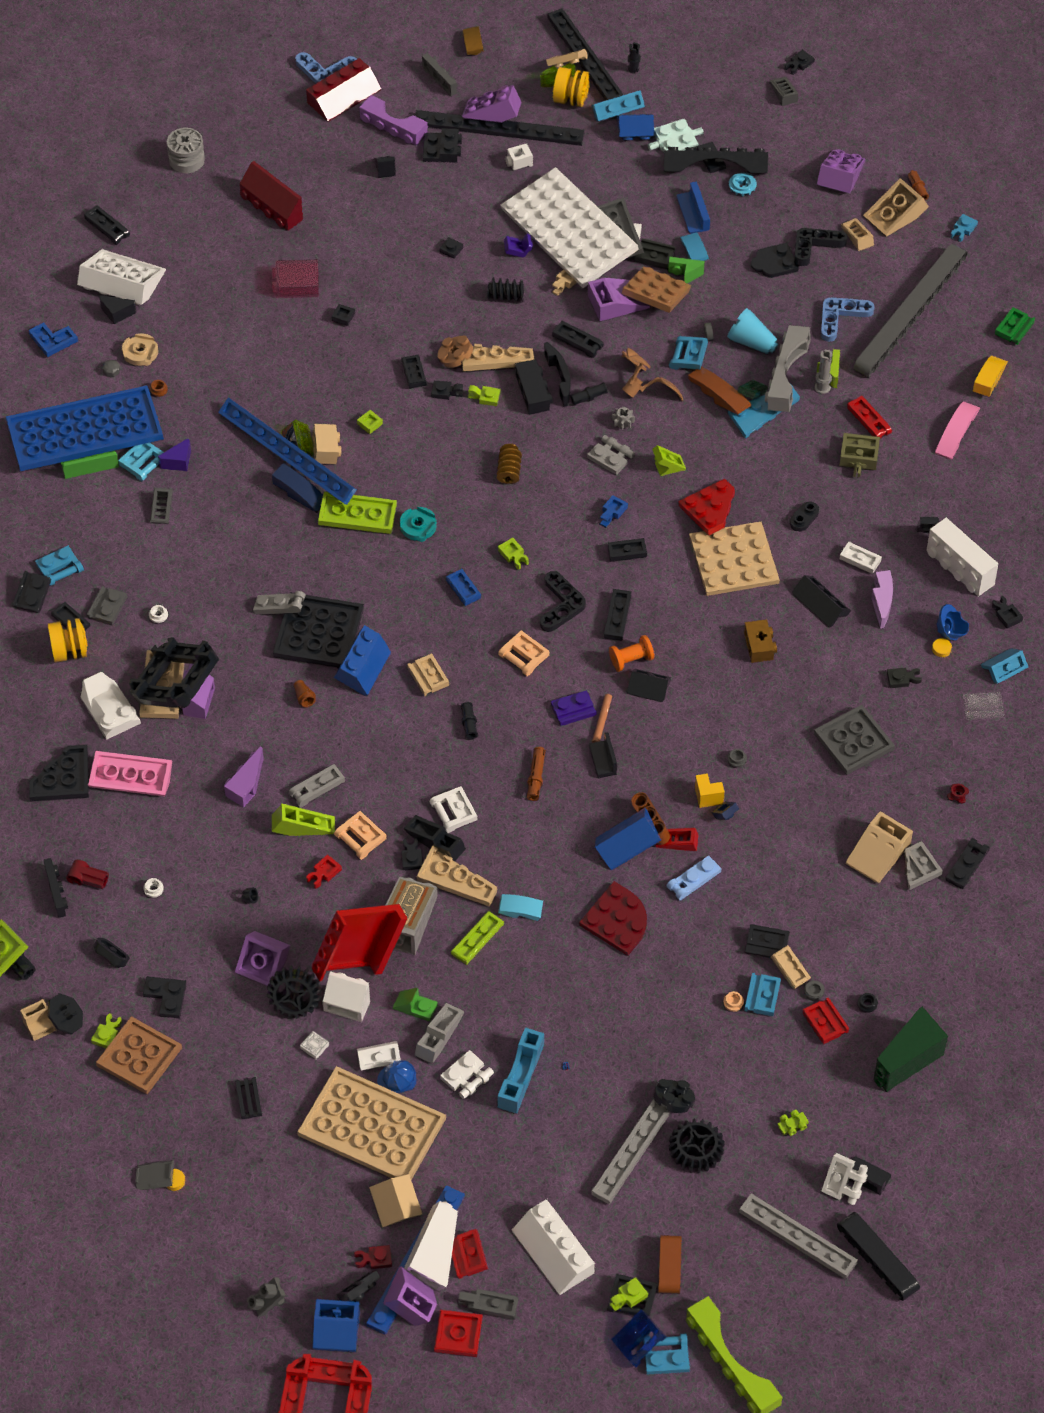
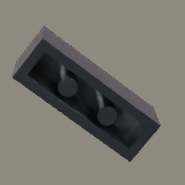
(533, 386)

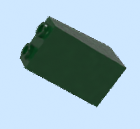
(910, 1051)

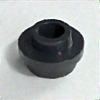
(867, 997)

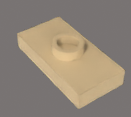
(790, 967)

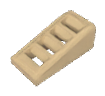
(862, 242)

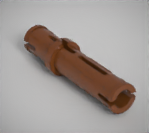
(535, 780)

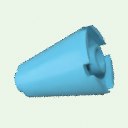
(752, 333)

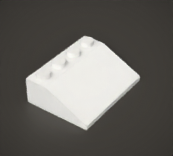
(120, 276)

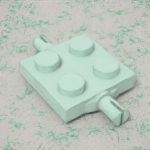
(675, 135)

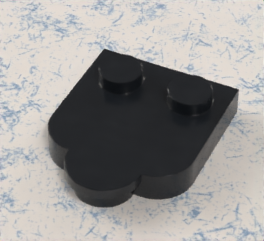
(774, 261)

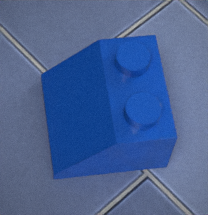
(635, 125)

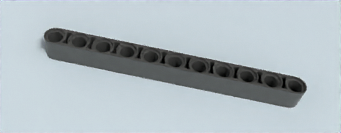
(908, 311)

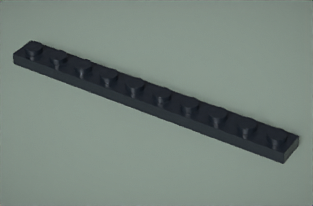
(505, 129)

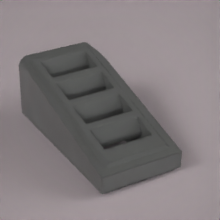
(784, 98)
(162, 493)

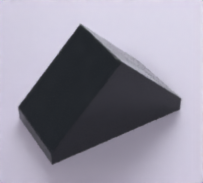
(385, 166)
(117, 308)

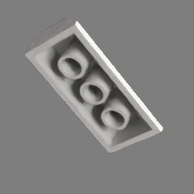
(553, 1247)

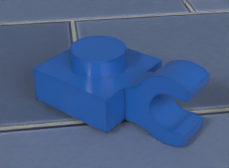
(613, 508)

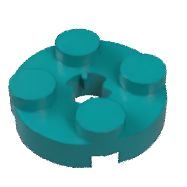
(420, 532)

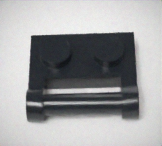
(650, 1287)

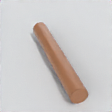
(602, 718)

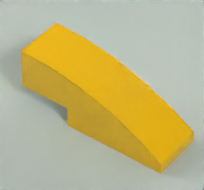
(989, 375)

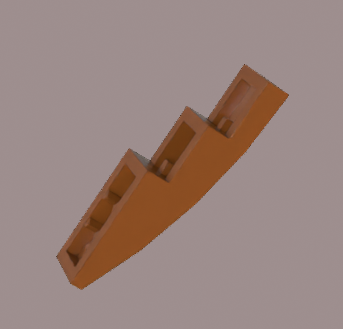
(720, 390)

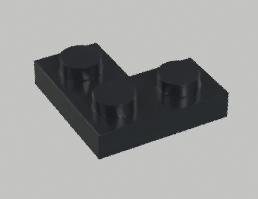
(171, 993)
(356, 1290)

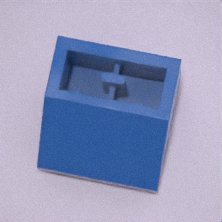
(336, 1325)

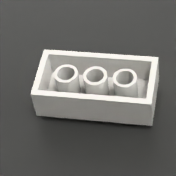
(962, 557)

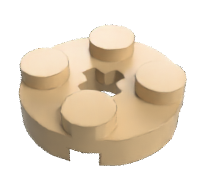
(140, 358)

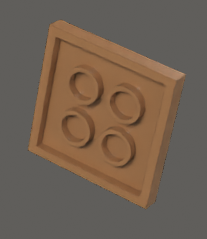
(656, 289)
(139, 1055)

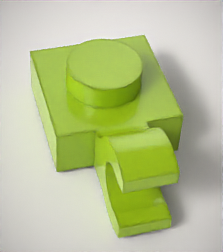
(487, 395)
(630, 1294)

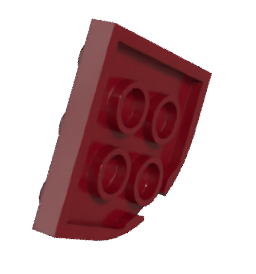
(617, 918)

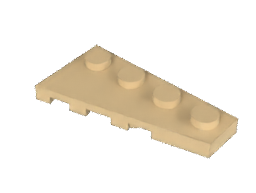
(496, 357)
(455, 878)

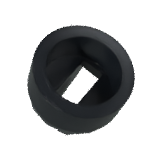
(250, 895)

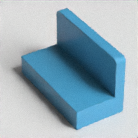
(1005, 664)

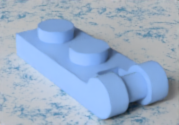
(694, 877)

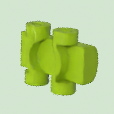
(790, 1125)

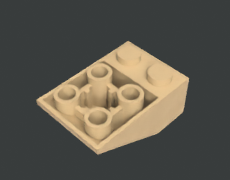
(880, 847)

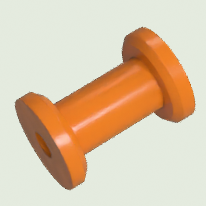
(631, 653)

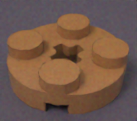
(454, 351)

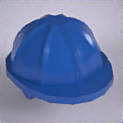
(951, 624)
(398, 1076)

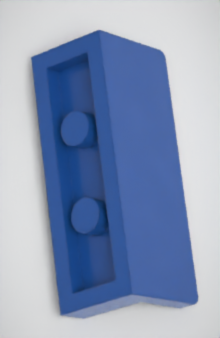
(694, 210)

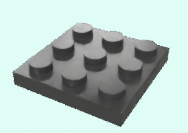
(854, 739)

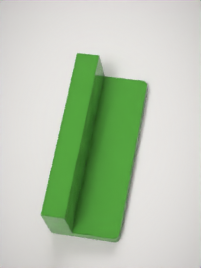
(90, 464)

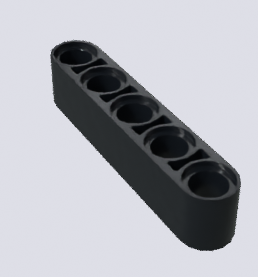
(876, 1253)

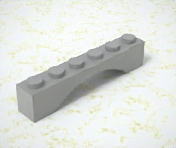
(794, 345)

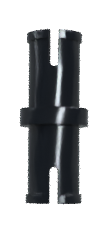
(634, 57)
(589, 393)
(469, 720)

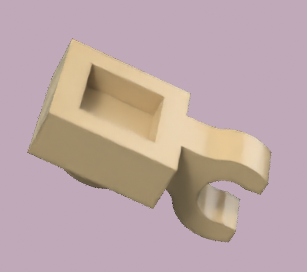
(563, 280)

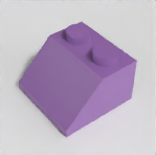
(261, 957)

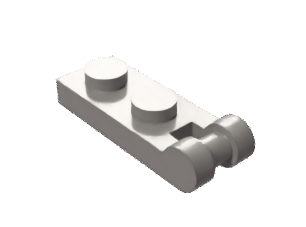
(279, 603)
(317, 785)

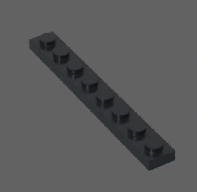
(592, 64)

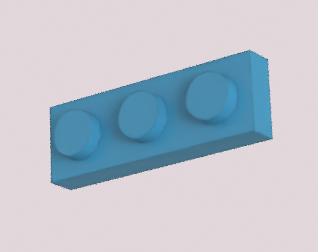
(618, 105)

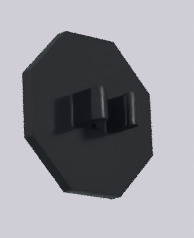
(65, 1013)

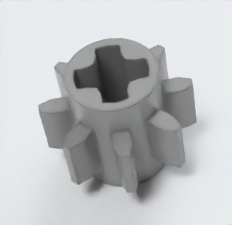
(623, 418)

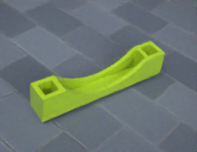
(758, 1391)

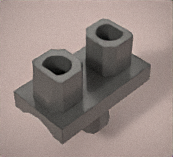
(269, 1295)

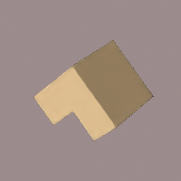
(36, 1020)

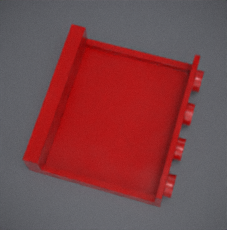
(360, 939)

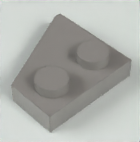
(920, 865)

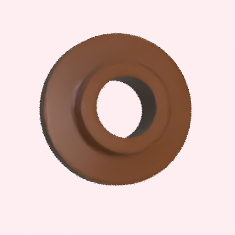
(158, 384)

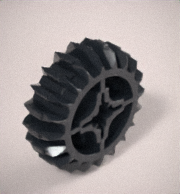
(295, 981)
(708, 1137)

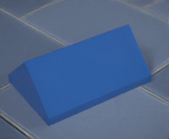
(627, 839)

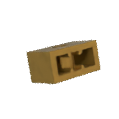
(759, 641)

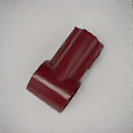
(84, 874)

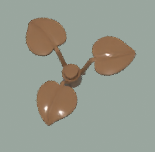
(634, 383)

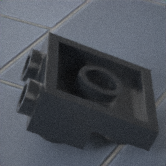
(442, 146)

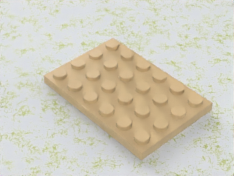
(371, 1125)

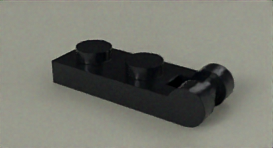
(106, 224)
(577, 338)
(967, 864)

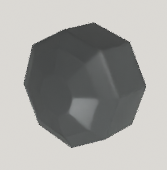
(111, 368)

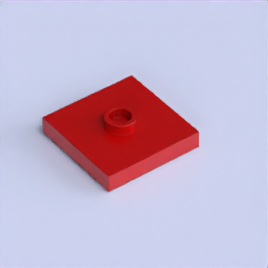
(458, 1333)

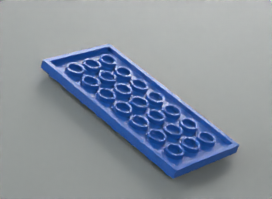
(84, 428)

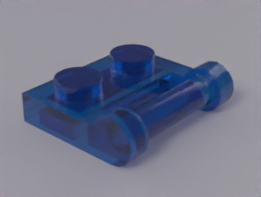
(634, 1333)

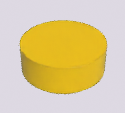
(942, 647)
(178, 1180)

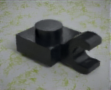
(444, 390)

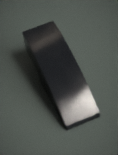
(434, 834)

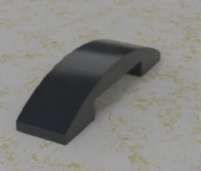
(553, 358)

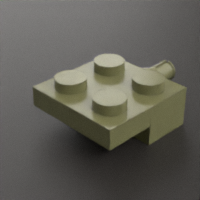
(859, 452)

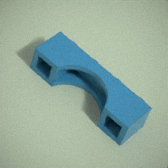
(526, 1059)

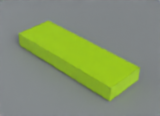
(477, 937)

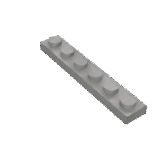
(630, 1152)
(798, 1236)

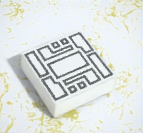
(314, 1045)

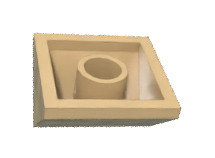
(395, 1200)

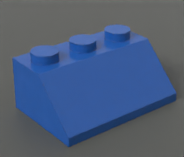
(363, 661)

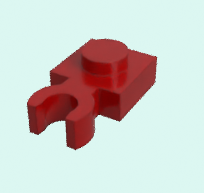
(324, 869)

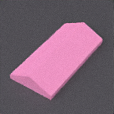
(130, 773)

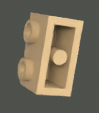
(325, 443)

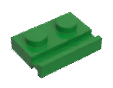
(1014, 326)

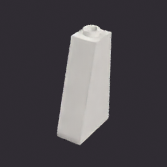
(433, 1249)

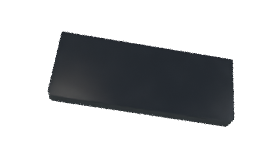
(820, 600)

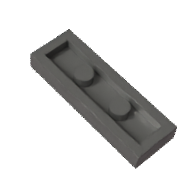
(439, 74)

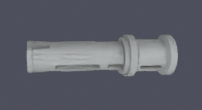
(824, 377)

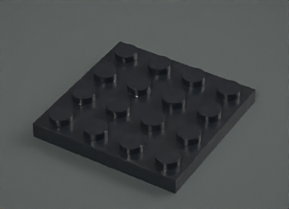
(319, 631)

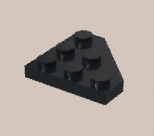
(63, 777)

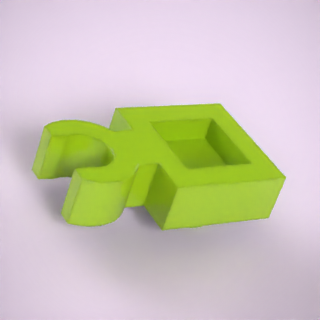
(513, 552)
(106, 1033)

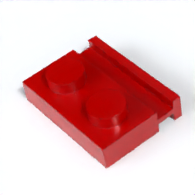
(825, 1020)
(468, 1254)

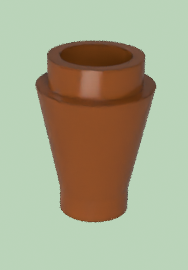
(304, 694)

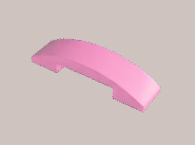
(956, 429)

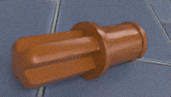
(918, 184)

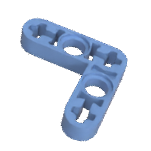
(321, 73)
(833, 312)

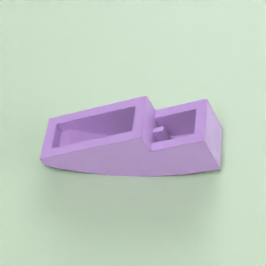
(882, 596)

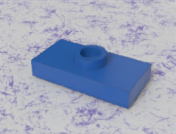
(463, 587)

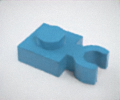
(963, 226)

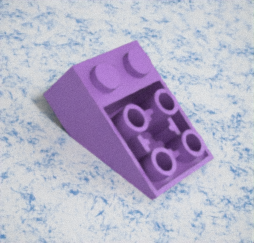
(494, 106)
(840, 171)
(609, 301)

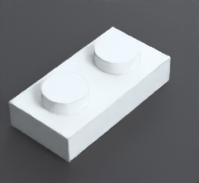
(860, 557)
(378, 1055)

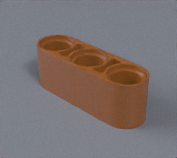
(641, 798)
(670, 1264)

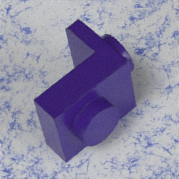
(517, 246)

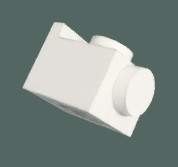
(519, 157)

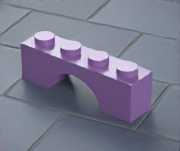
(409, 129)

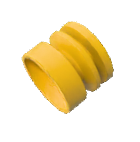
(568, 86)
(67, 640)

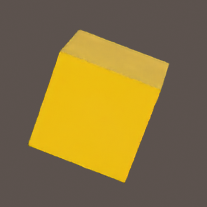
(708, 793)

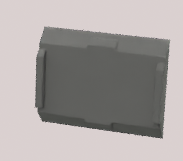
(154, 1175)

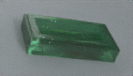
(752, 389)

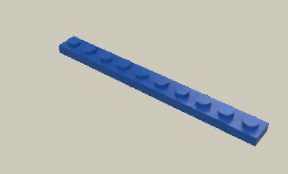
(287, 451)

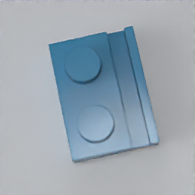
(762, 994)

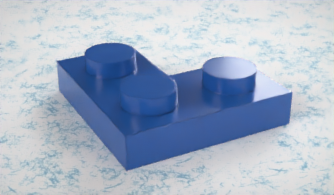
(52, 342)

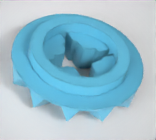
(740, 178)

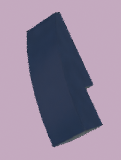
(297, 487)

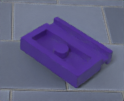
(573, 708)

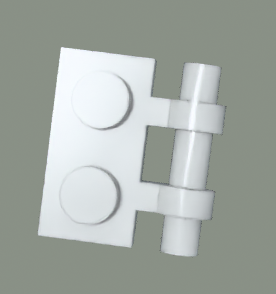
(462, 1071)
(838, 1177)

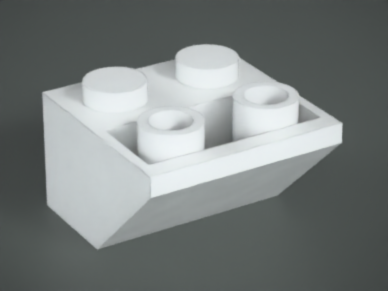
(346, 996)

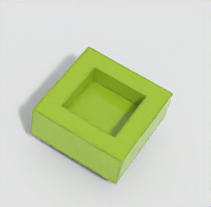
(369, 421)

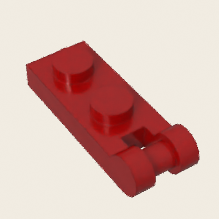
(869, 417)

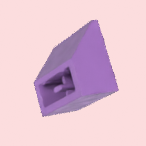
(201, 701)
(411, 1298)

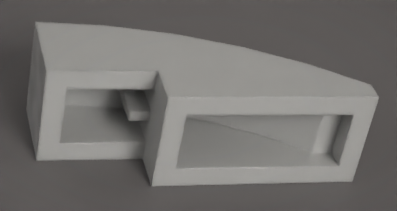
(438, 1033)

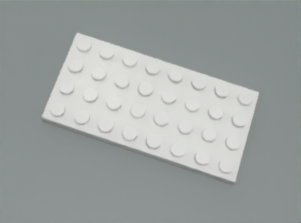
(569, 227)

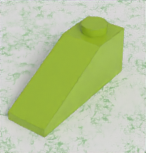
(299, 822)

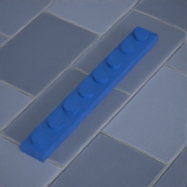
(383, 1316)

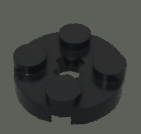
(674, 1095)

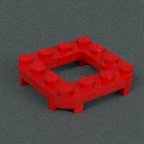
(330, 1372)

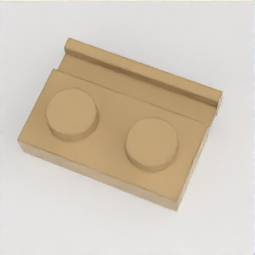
(428, 674)

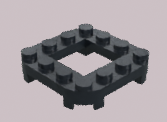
(179, 694)

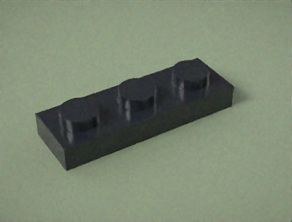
(617, 614)
(56, 887)

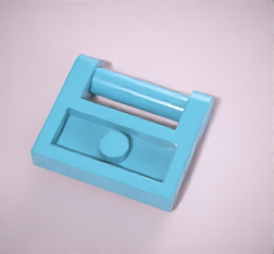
(137, 457)

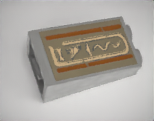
(417, 903)

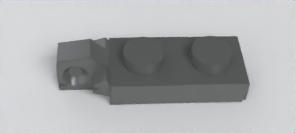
(490, 1303)

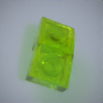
(548, 76)

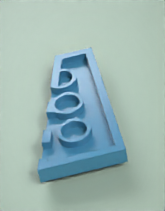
(756, 415)

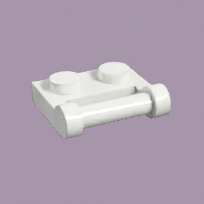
(459, 806)

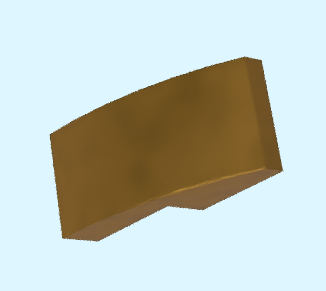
(473, 40)

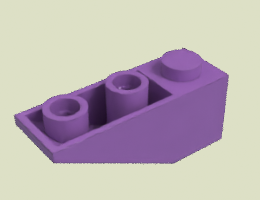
(244, 783)

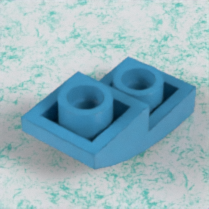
(694, 247)

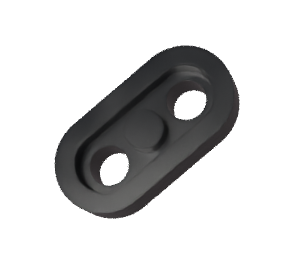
(805, 515)
(110, 951)

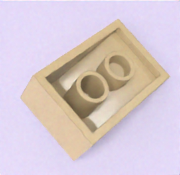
(896, 208)

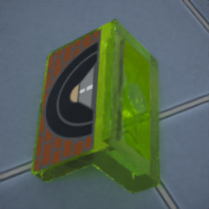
(299, 435)

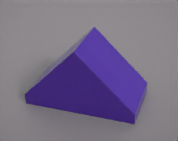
(177, 457)

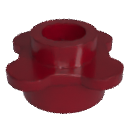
(958, 788)

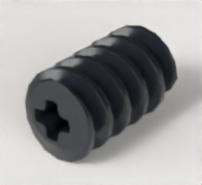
(505, 289)

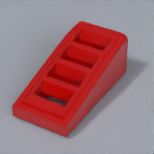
(682, 845)

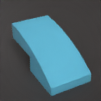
(520, 906)

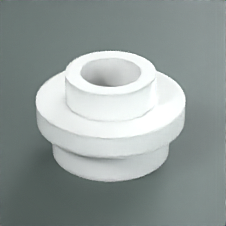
(158, 609)
(153, 882)

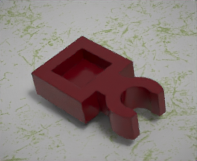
(377, 1257)

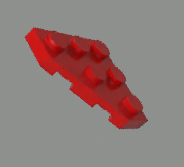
(710, 506)

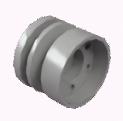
(185, 150)

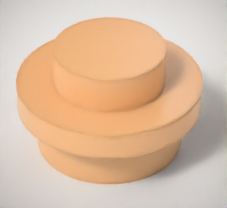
(733, 1001)

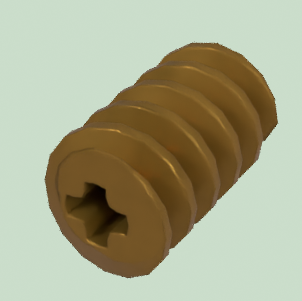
(509, 464)

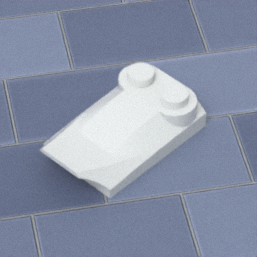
(108, 705)

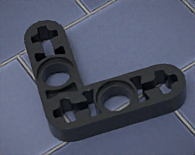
(805, 238)
(566, 605)

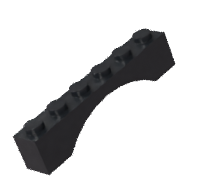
(678, 160)

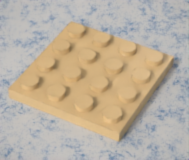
(734, 558)

